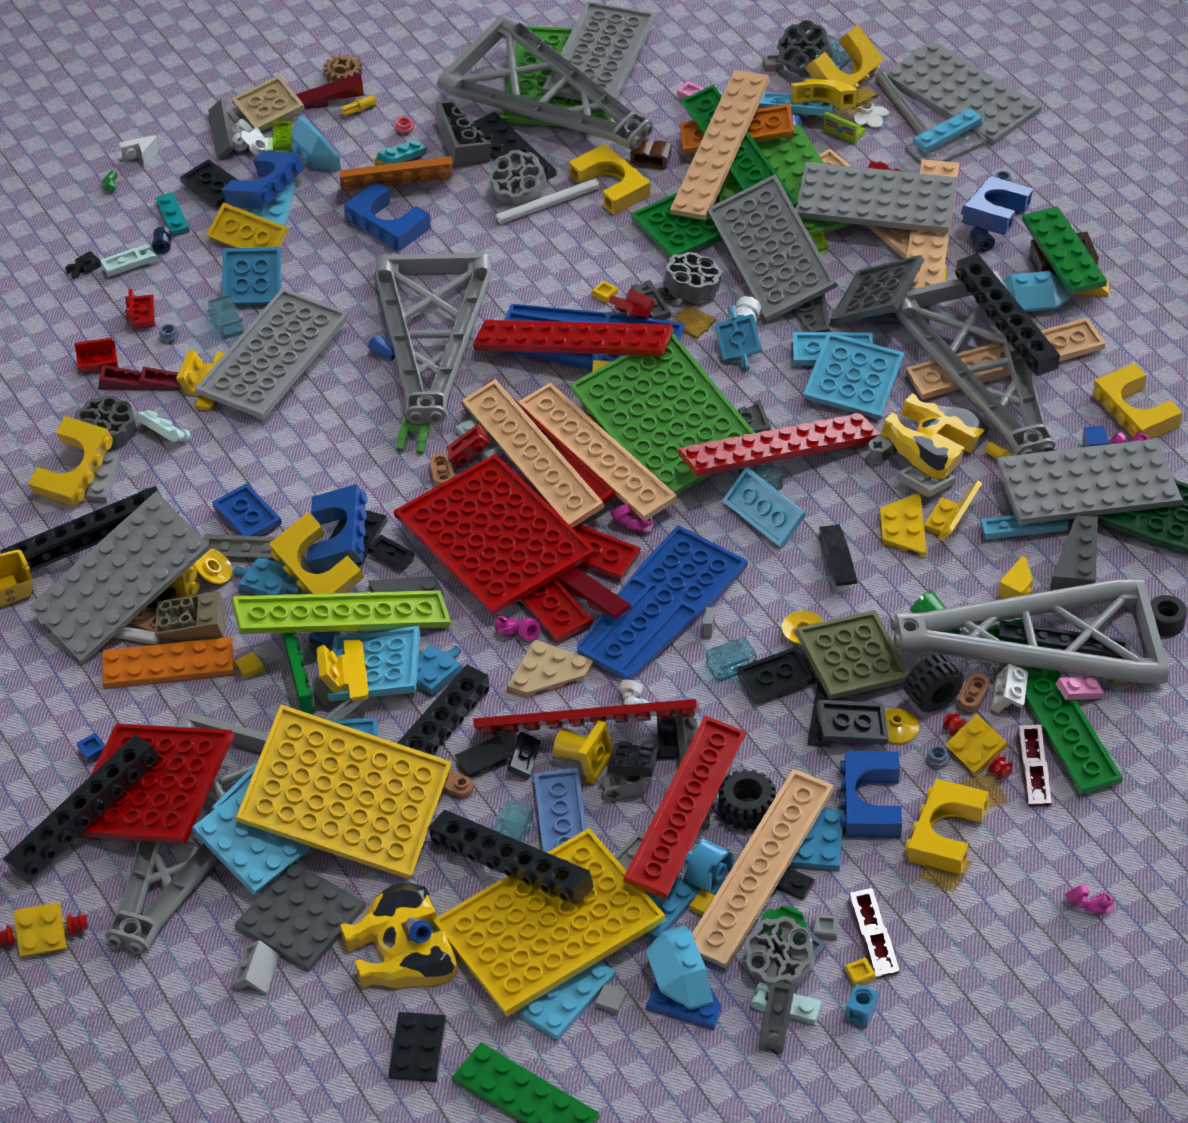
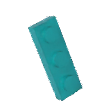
(402, 152)
(172, 214)

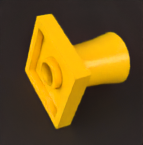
(591, 750)

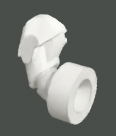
(241, 126)
(630, 690)

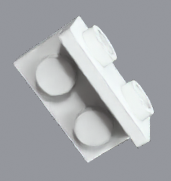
(1009, 688)

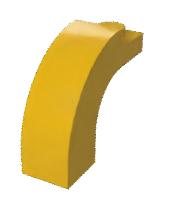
(824, 90)

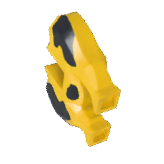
(939, 438)
(404, 960)

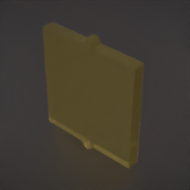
(864, 96)
(695, 321)
(987, 783)
(942, 878)

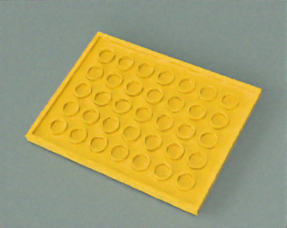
(344, 792)
(533, 941)

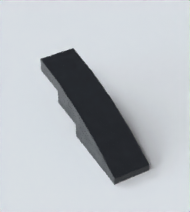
(838, 555)

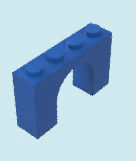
(277, 172)
(984, 207)
(395, 232)
(335, 505)
(861, 817)

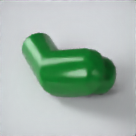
(107, 182)

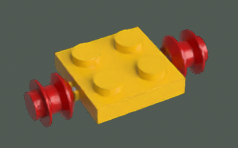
(977, 745)
(41, 929)

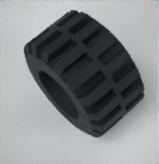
(933, 683)
(745, 785)

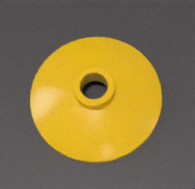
(214, 567)
(798, 619)
(901, 726)

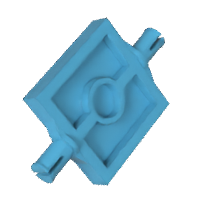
(738, 338)
(266, 578)
(436, 668)

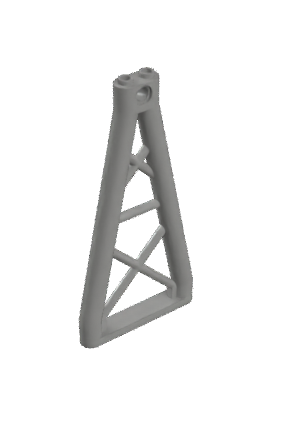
(628, 130)
(431, 405)
(1023, 440)
(923, 632)
(187, 874)

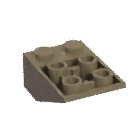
(191, 617)

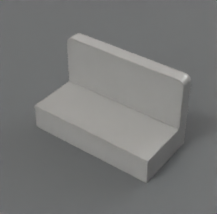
(256, 967)

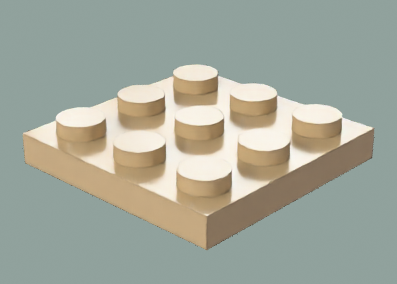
(268, 103)

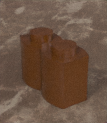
(652, 153)

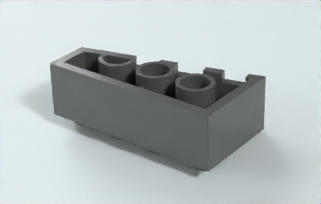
(459, 134)
(1078, 556)

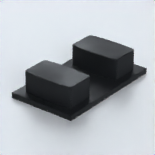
(483, 756)

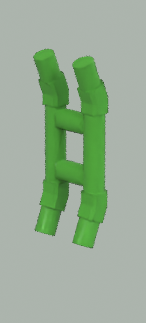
(406, 427)

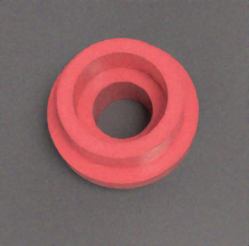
(404, 125)

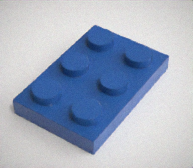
(247, 512)

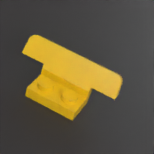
(191, 375)
(948, 513)
(344, 671)

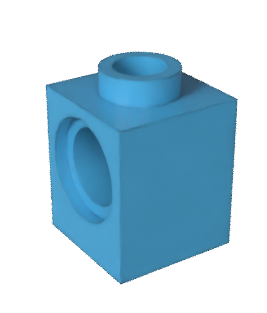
(861, 1013)

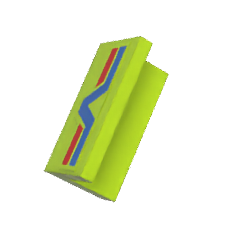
(842, 128)

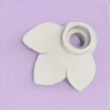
(870, 115)
(256, 141)

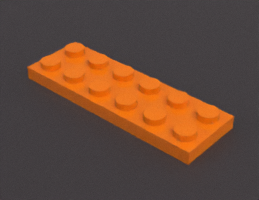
(766, 125)
(395, 173)
(168, 662)

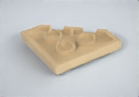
(548, 669)

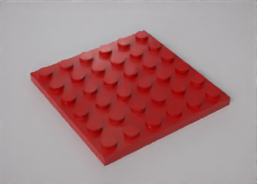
(172, 792)

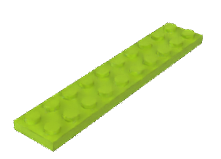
(339, 612)

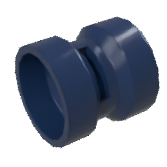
(982, 239)
(162, 240)

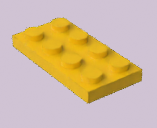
(245, 230)

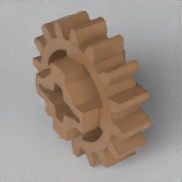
(342, 67)

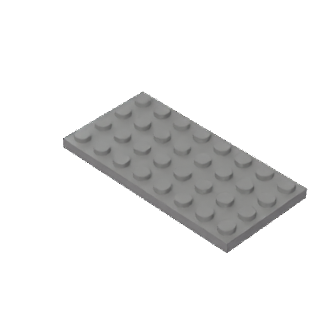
(604, 46)
(955, 85)
(876, 197)
(772, 248)
(272, 353)
(1088, 481)
(119, 577)

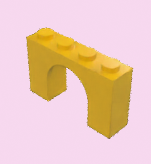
(863, 56)
(604, 162)
(1124, 382)
(71, 486)
(289, 550)
(944, 801)

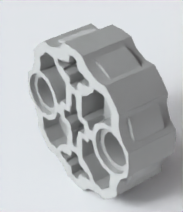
(520, 174)
(756, 951)

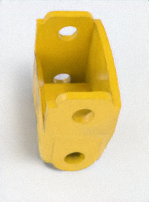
(14, 578)

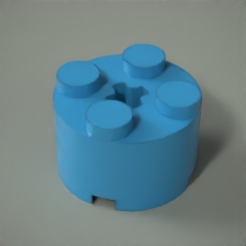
(708, 866)

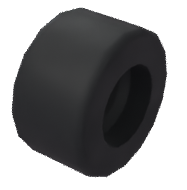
(1170, 606)

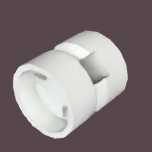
(748, 305)

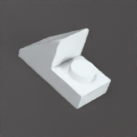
(139, 148)

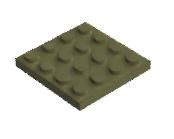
(852, 654)

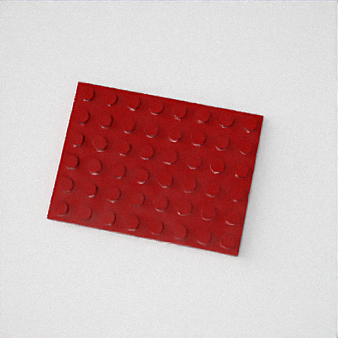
(494, 534)

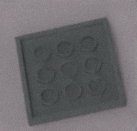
(877, 290)
(300, 916)

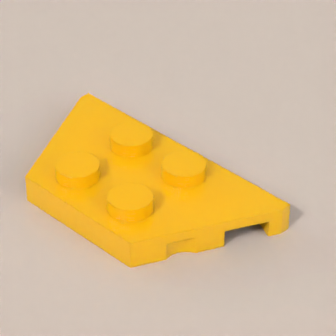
(904, 525)

